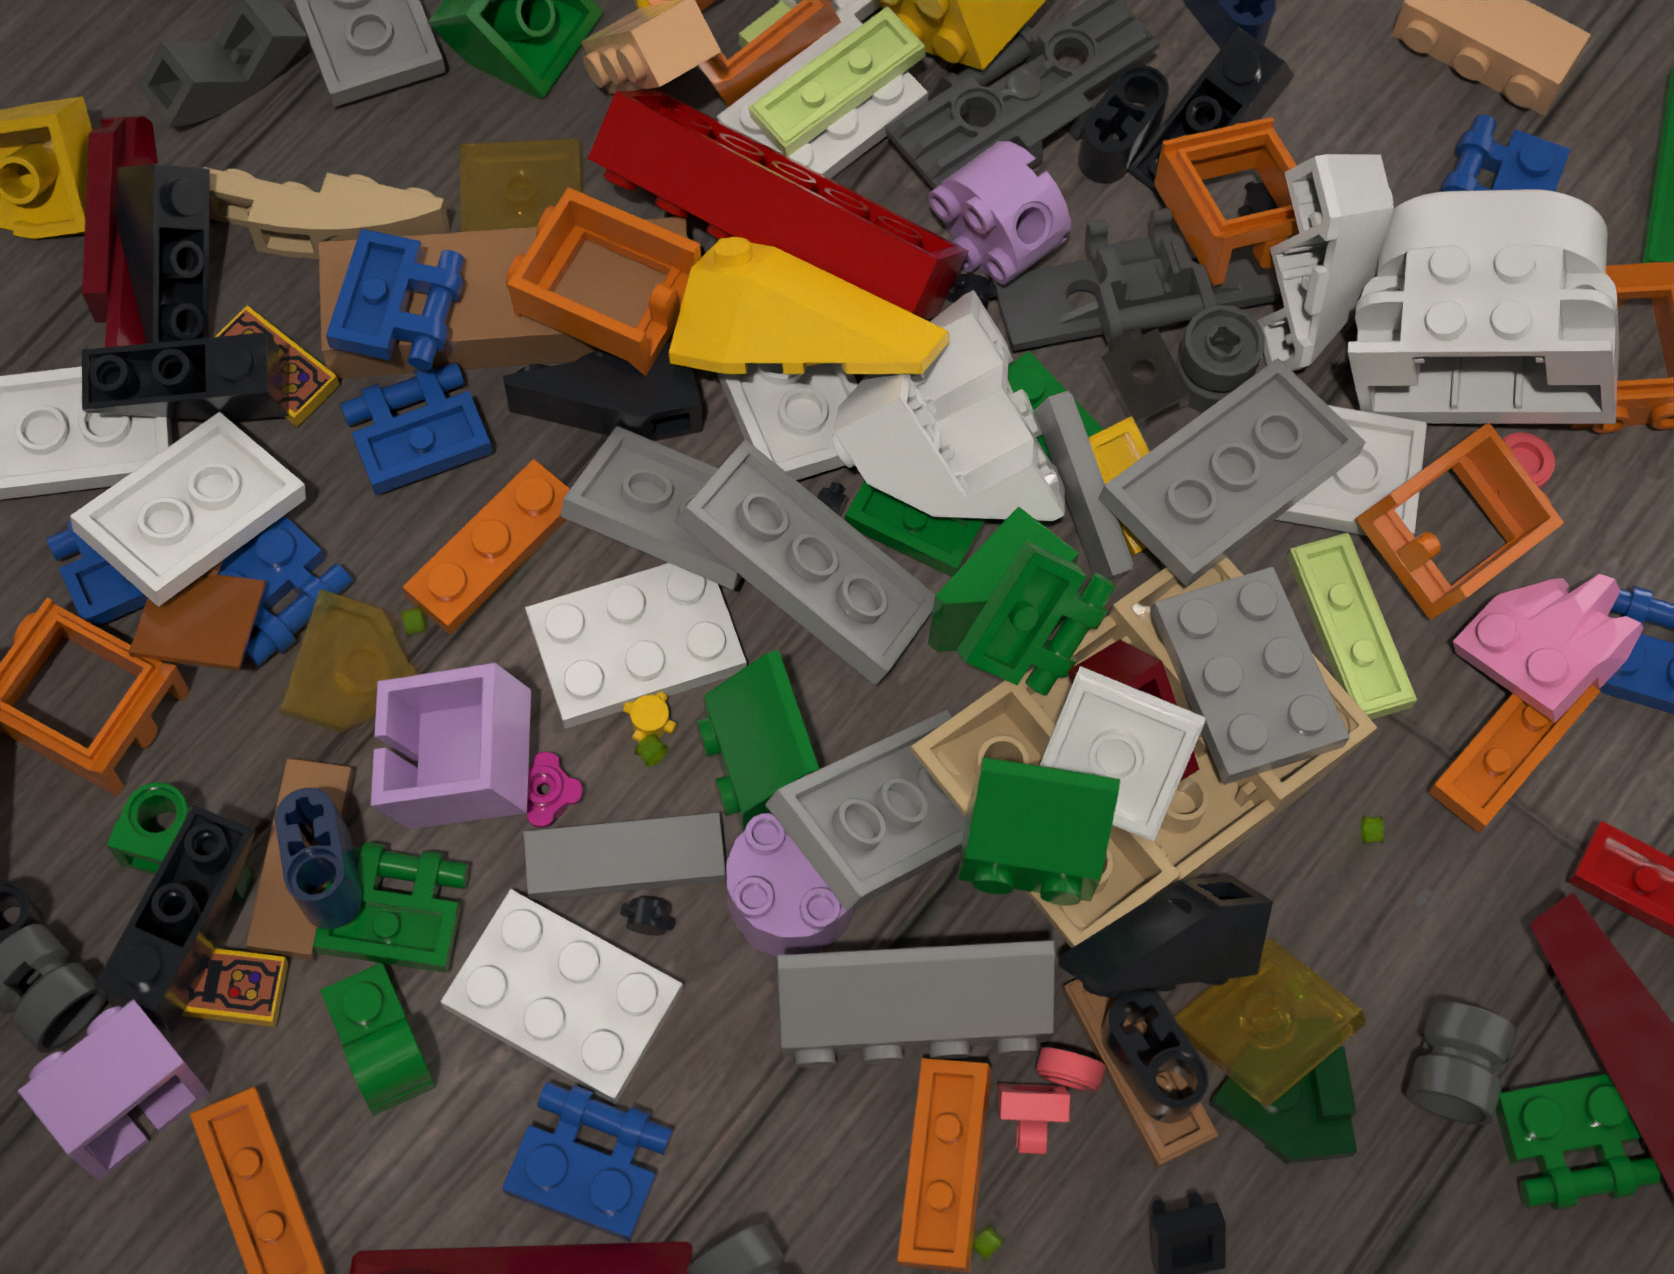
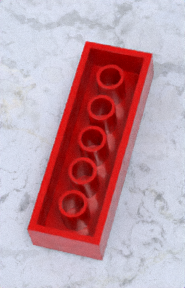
(771, 200)

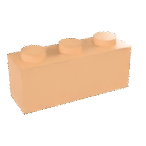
(1497, 43)
(649, 47)

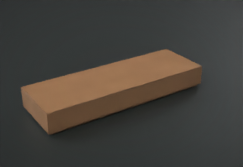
(277, 921)
(1161, 1140)

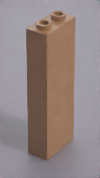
(483, 320)

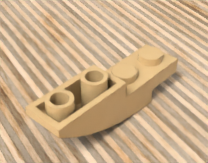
(293, 218)

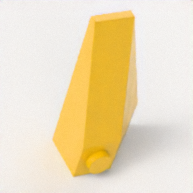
(44, 168)
(774, 308)

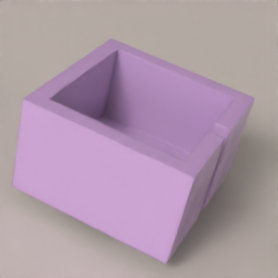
(468, 741)
(98, 1081)

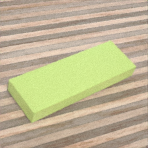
(837, 81)
(1351, 625)

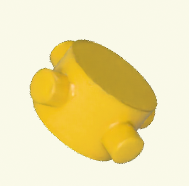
(649, 716)

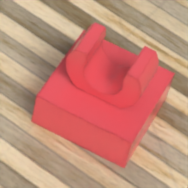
(1032, 1108)

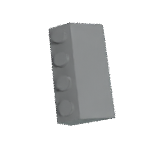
(915, 1002)

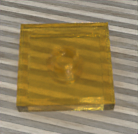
(515, 181)
(1270, 1025)

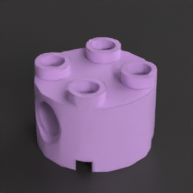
(1002, 212)
(779, 894)

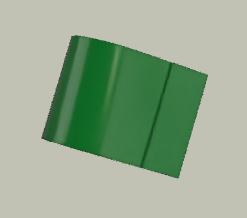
(145, 850)
(377, 1039)

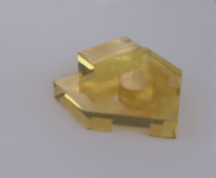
(340, 662)

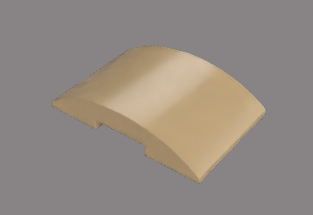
(1204, 814)

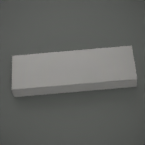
(1083, 485)
(624, 856)

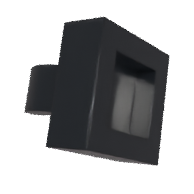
(1188, 1238)

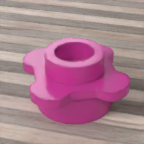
(562, 792)

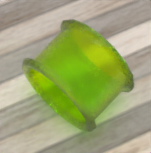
(413, 621)
(651, 750)
(1372, 829)
(987, 1243)

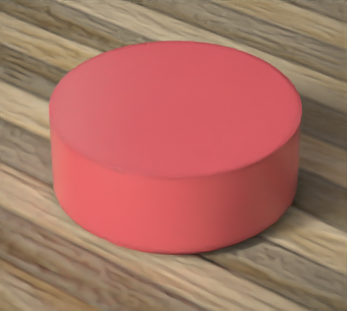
(1533, 455)
(1070, 1069)

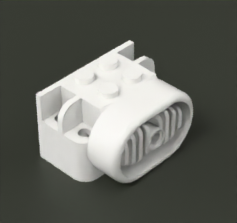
(1490, 312)

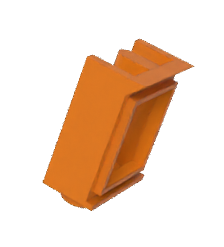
(769, 50)
(1218, 153)
(557, 242)
(1645, 399)
(1502, 491)
(128, 723)

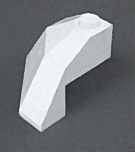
(1322, 271)
(955, 433)

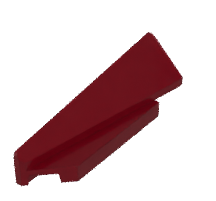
(105, 272)
(1620, 1019)
(541, 1259)

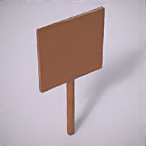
(201, 623)

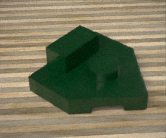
(1306, 1121)

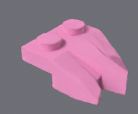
(1550, 641)

